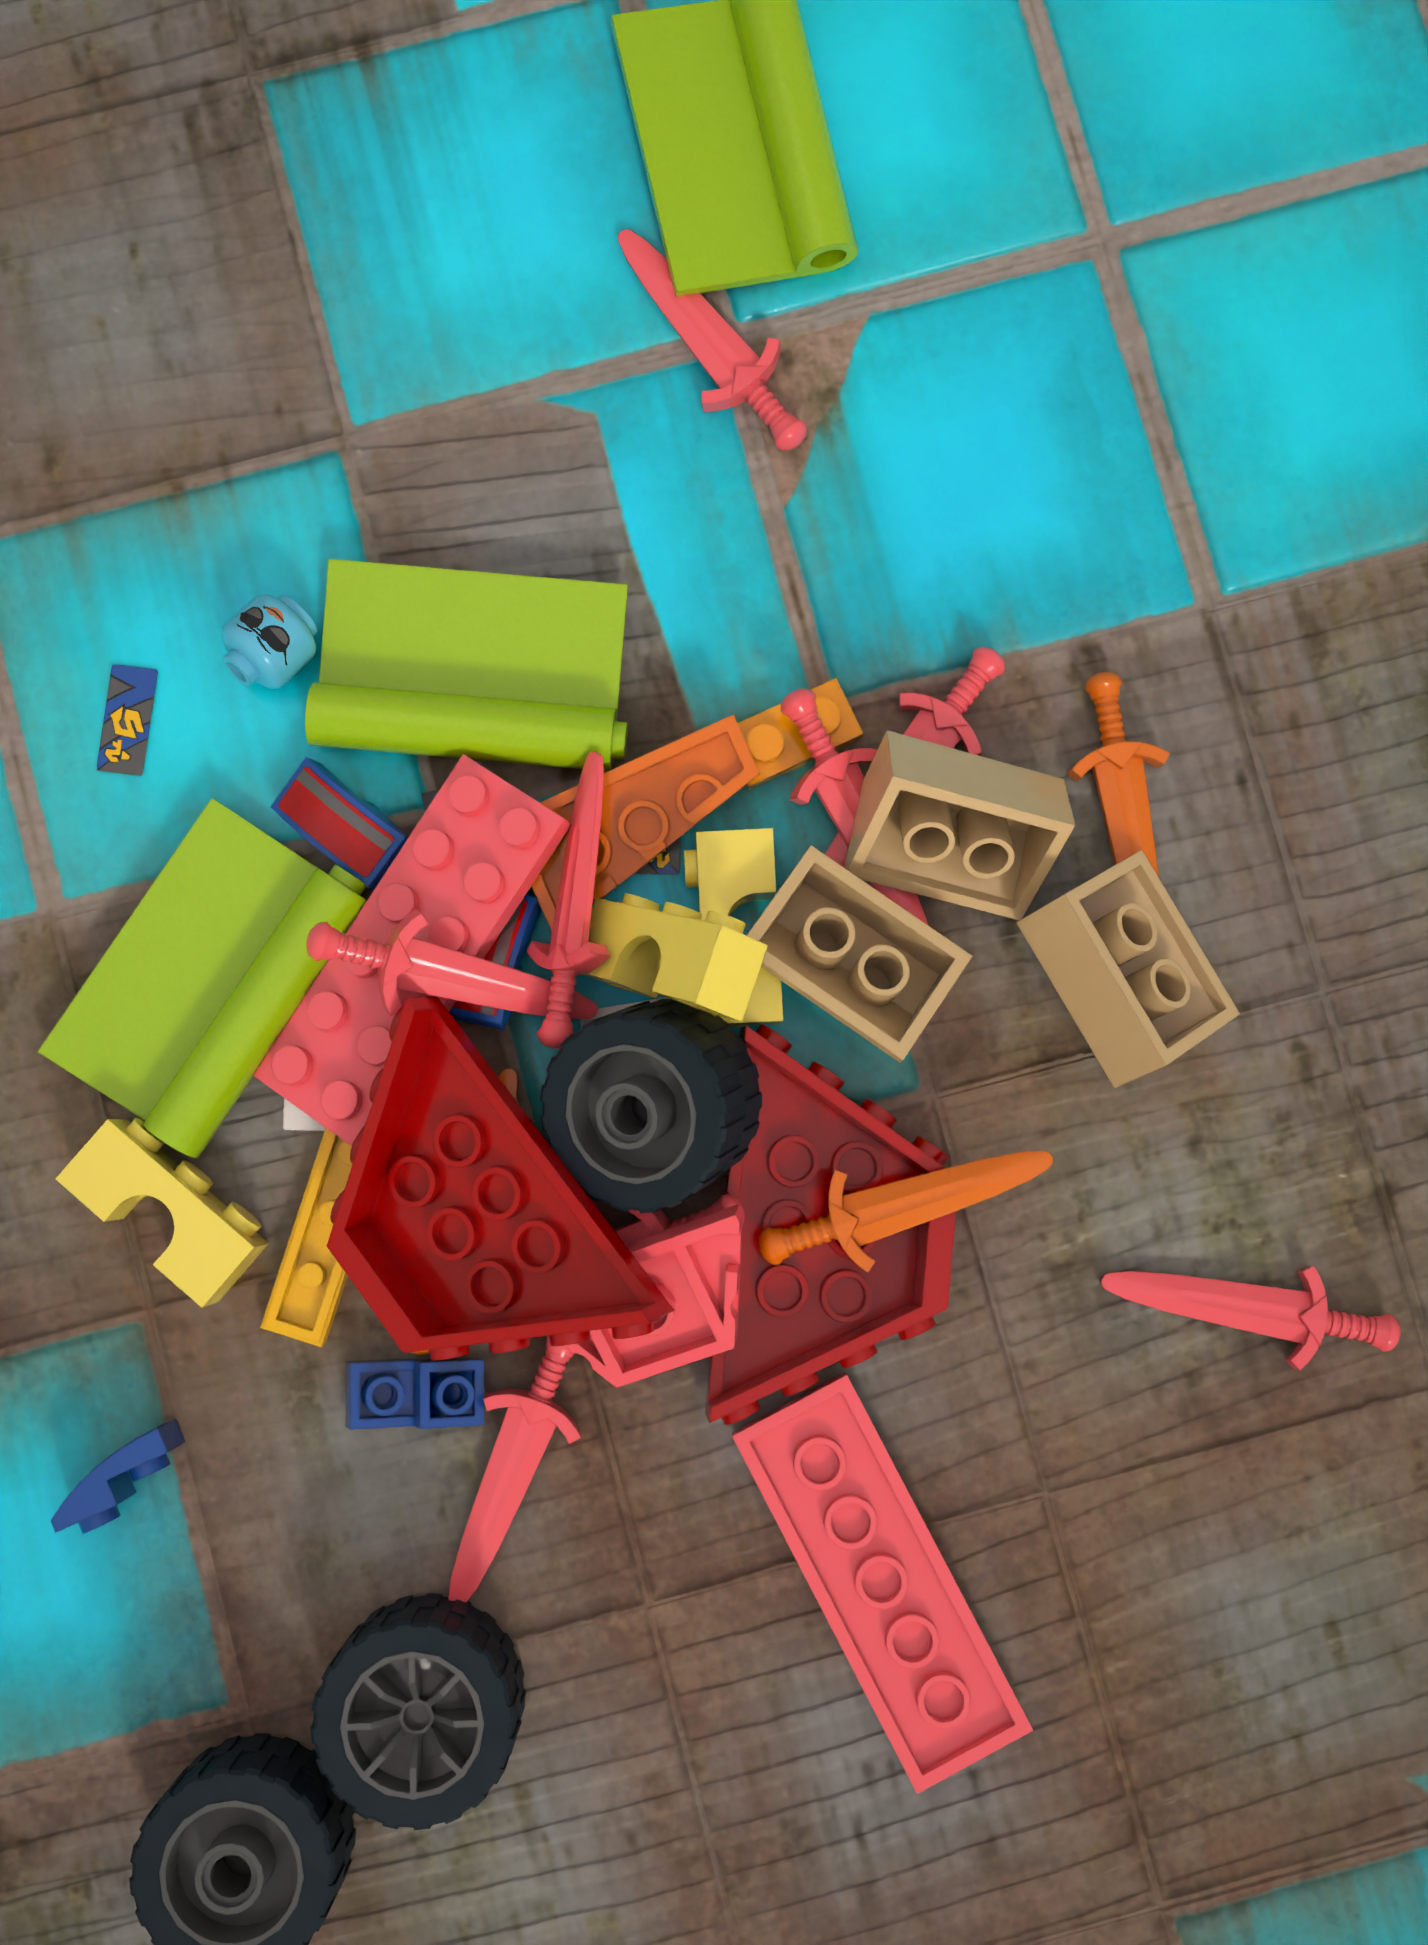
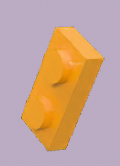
(780, 746)

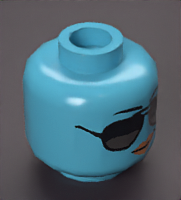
(269, 641)

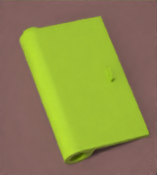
(734, 143)
(469, 665)
(202, 978)

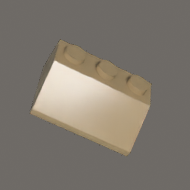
(957, 826)
(857, 953)
(1128, 970)

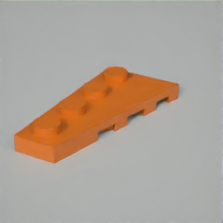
(653, 805)

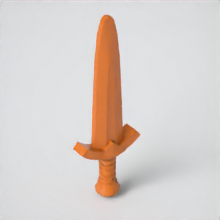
(1120, 774)
(901, 1205)

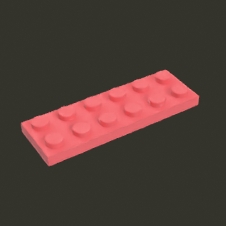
(466, 877)
(881, 1582)

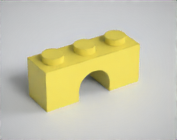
(731, 871)
(676, 954)
(209, 1240)

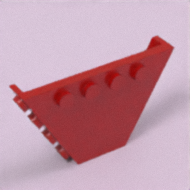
(468, 1217)
(818, 1299)

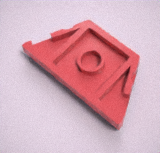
(700, 1278)

